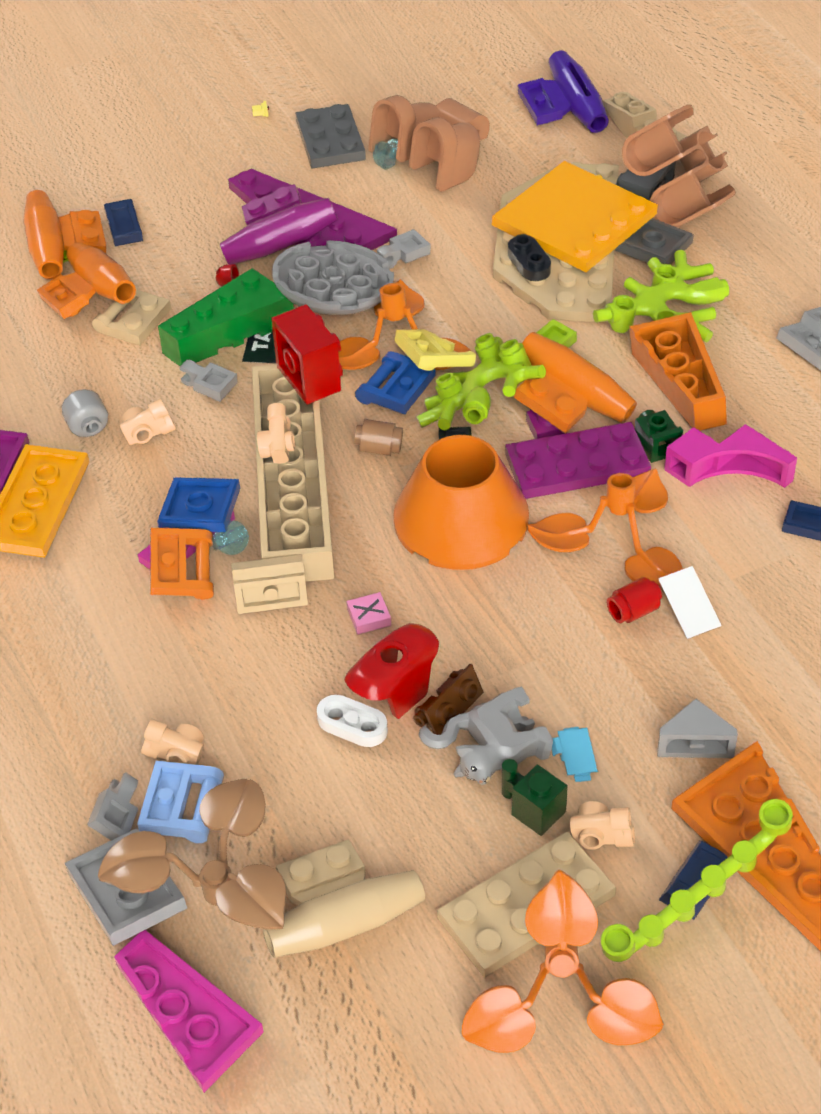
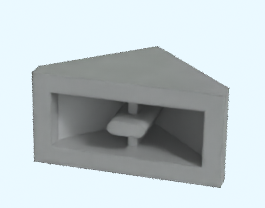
(697, 734)

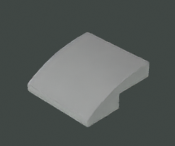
(805, 336)

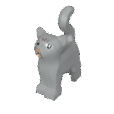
(495, 730)

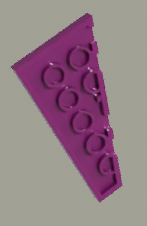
(349, 227)

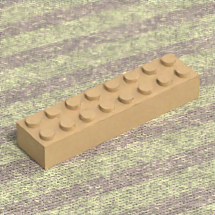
(293, 492)

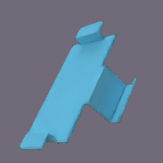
(576, 752)

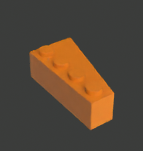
(681, 368)

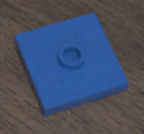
(199, 504)

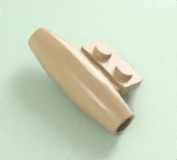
(337, 899)

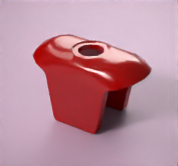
(403, 682)

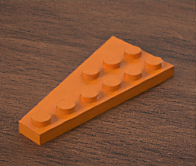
(726, 811)

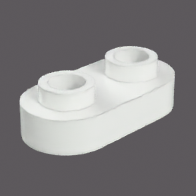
(353, 721)

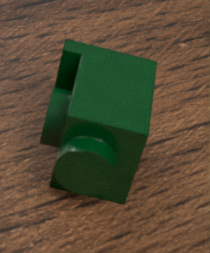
(655, 428)

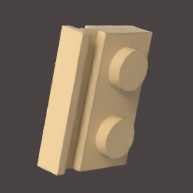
(269, 584)

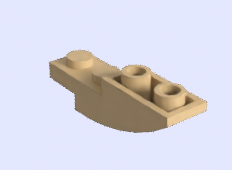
(632, 114)

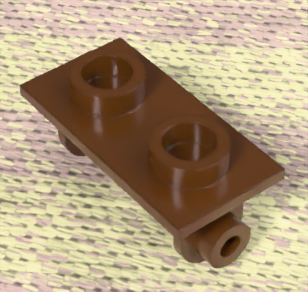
(453, 699)

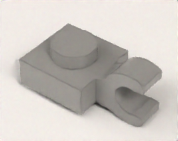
(406, 247)
(209, 381)
(112, 811)

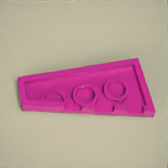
(192, 1013)

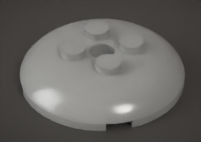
(332, 277)

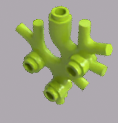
(666, 285)
(466, 388)

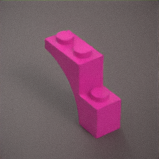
(743, 452)

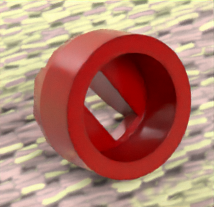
(226, 274)

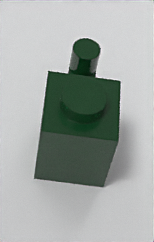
(536, 797)

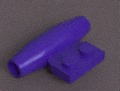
(567, 92)

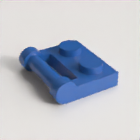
(401, 389)

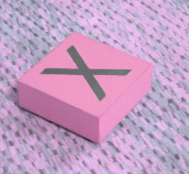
(368, 613)

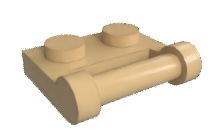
(137, 322)

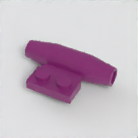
(276, 224)

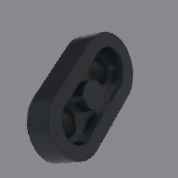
(529, 258)

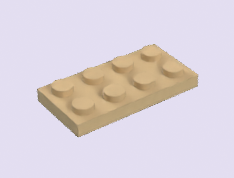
(491, 916)

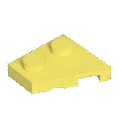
(431, 351)

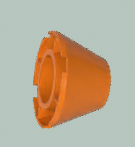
(461, 506)

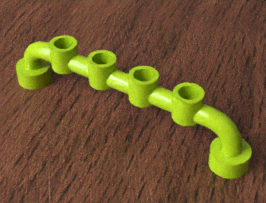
(621, 943)

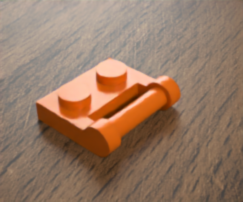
(169, 562)

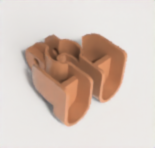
(431, 134)
(658, 147)

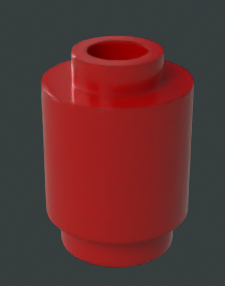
(634, 600)

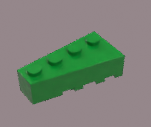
(223, 318)

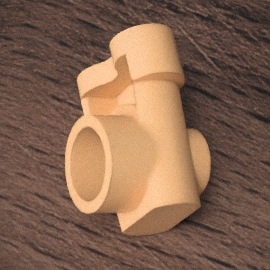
(141, 424)
(279, 439)
(177, 746)
(599, 826)

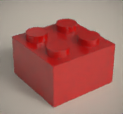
(307, 353)

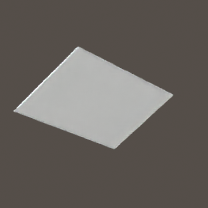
(689, 602)

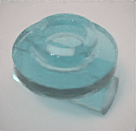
(385, 153)
(233, 540)

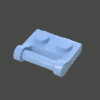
(168, 797)

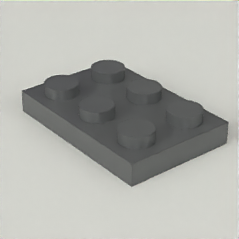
(330, 136)

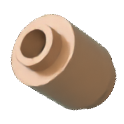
(378, 437)

